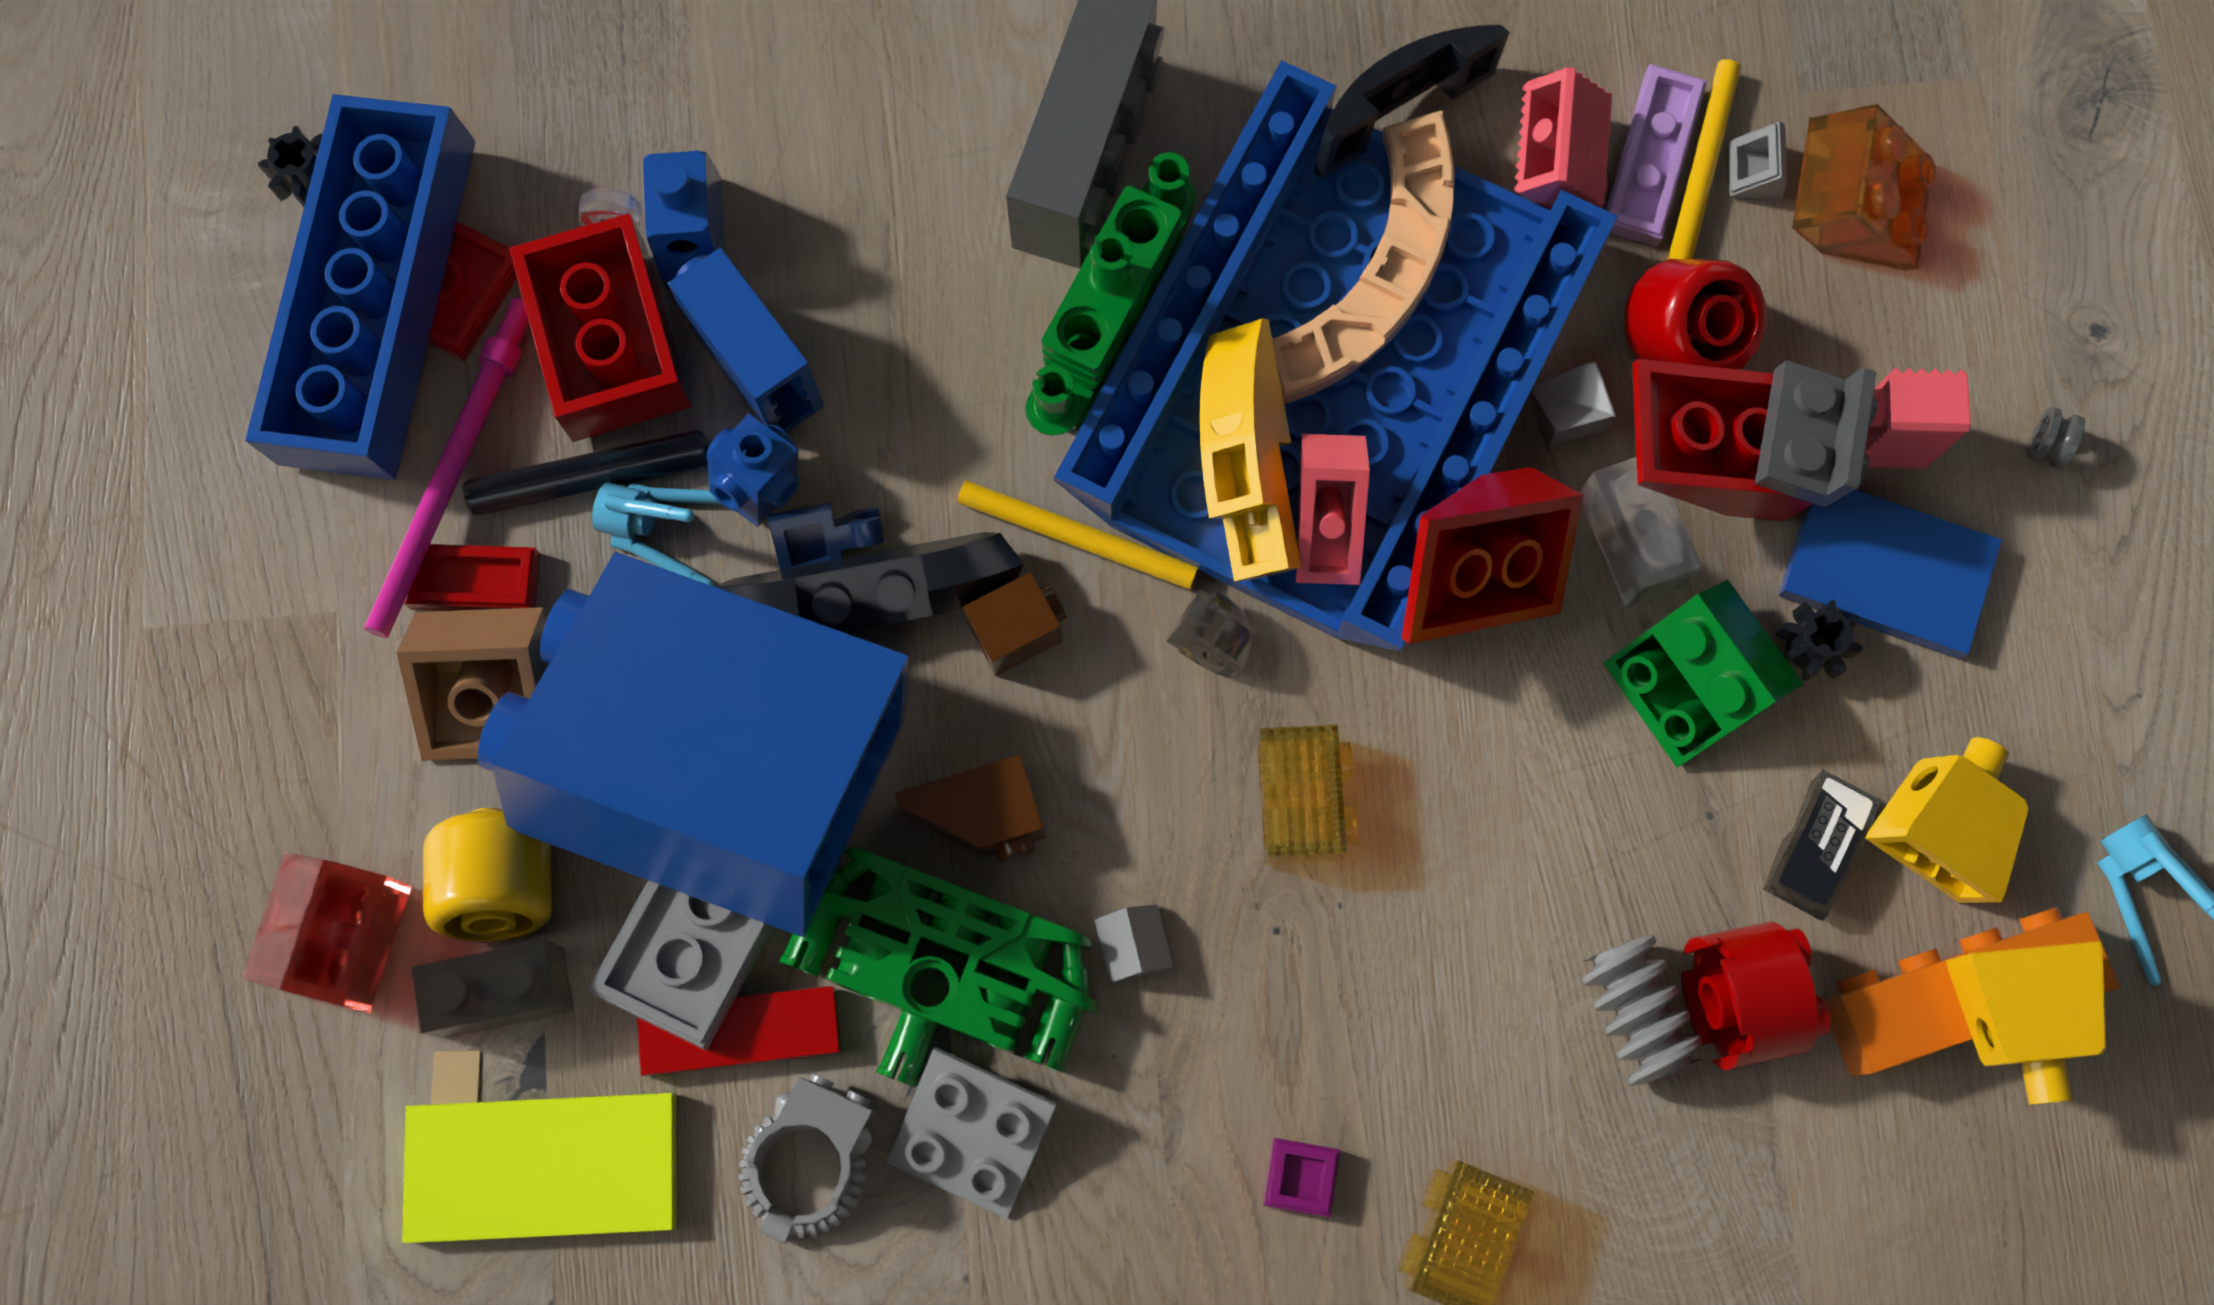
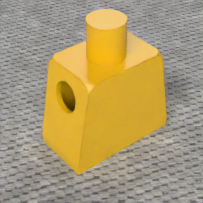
(1956, 823)
(2034, 1010)

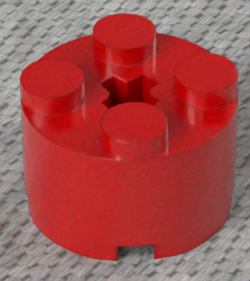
(1753, 994)

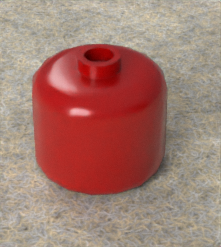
(1697, 304)

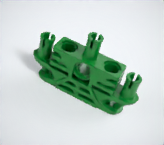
(1110, 295)
(964, 925)

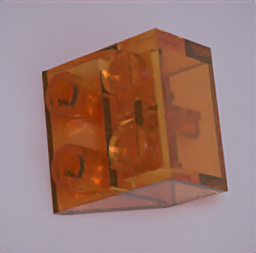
(1864, 189)

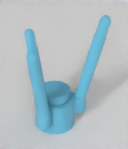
(633, 512)
(2142, 852)

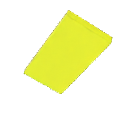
(540, 1168)

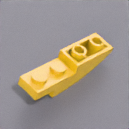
(1240, 451)

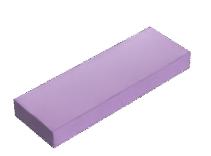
(1654, 154)

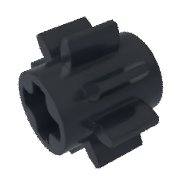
(291, 164)
(1833, 627)

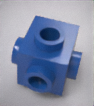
(753, 469)

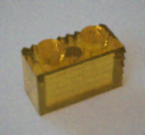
(1303, 794)
(1466, 1236)

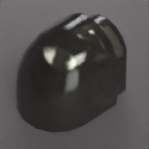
(1214, 634)

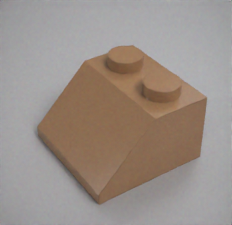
(460, 668)

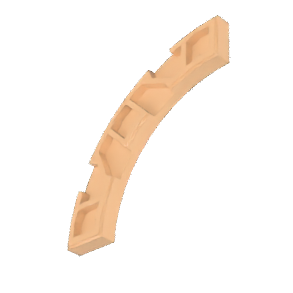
(1396, 275)

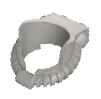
(818, 1109)

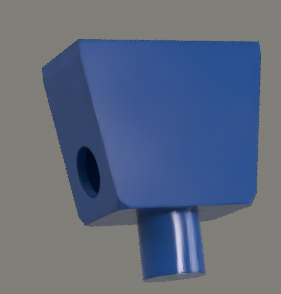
(682, 204)

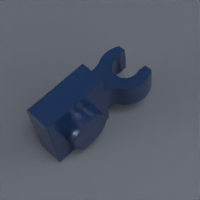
(815, 536)

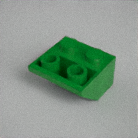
(1702, 672)

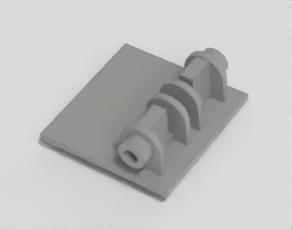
(971, 1132)

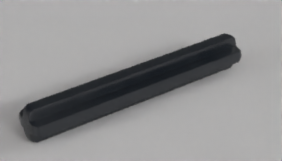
(586, 472)

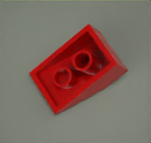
(1704, 438)
(1492, 555)

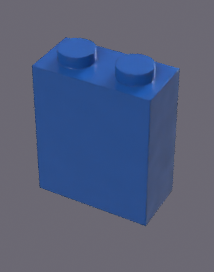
(746, 341)

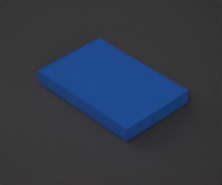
(1893, 570)

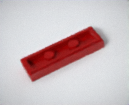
(753, 1032)

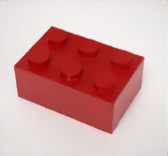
(600, 327)

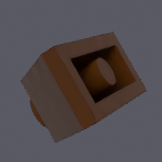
(980, 809)

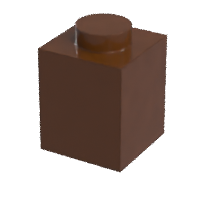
(1015, 622)

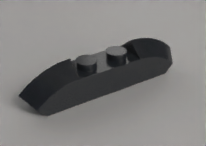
(887, 583)

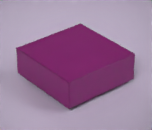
(1301, 1177)

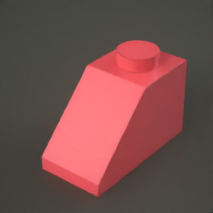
(1332, 508)

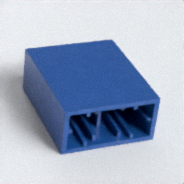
(698, 740)

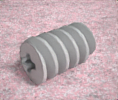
(1642, 1010)

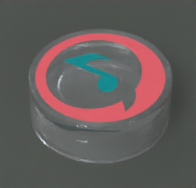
(605, 204)

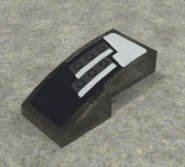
(1822, 845)

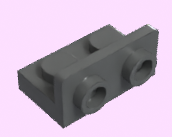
(1816, 433)

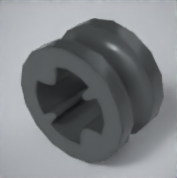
(2056, 438)

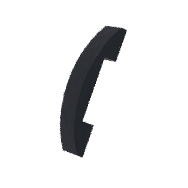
(1448, 59)

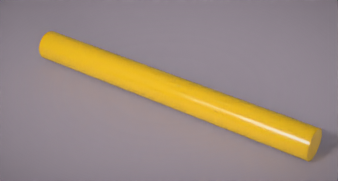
(1705, 160)
(1077, 534)

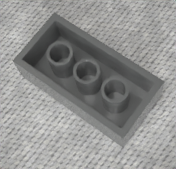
(1083, 128)

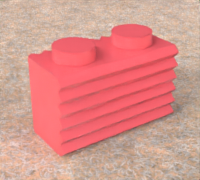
(1564, 138)
(1917, 417)

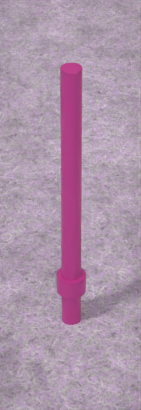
(498, 361)

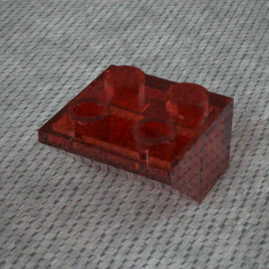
(327, 931)

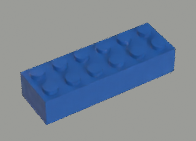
(362, 288)

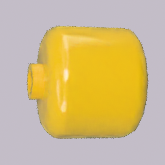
(485, 879)

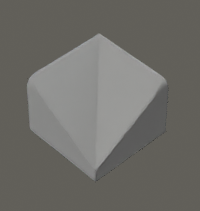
(1572, 404)

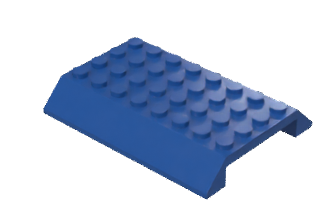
(1429, 402)

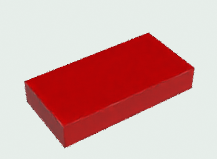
(475, 578)

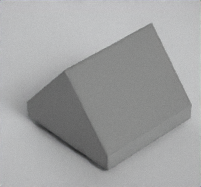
(1758, 164)
(1133, 943)

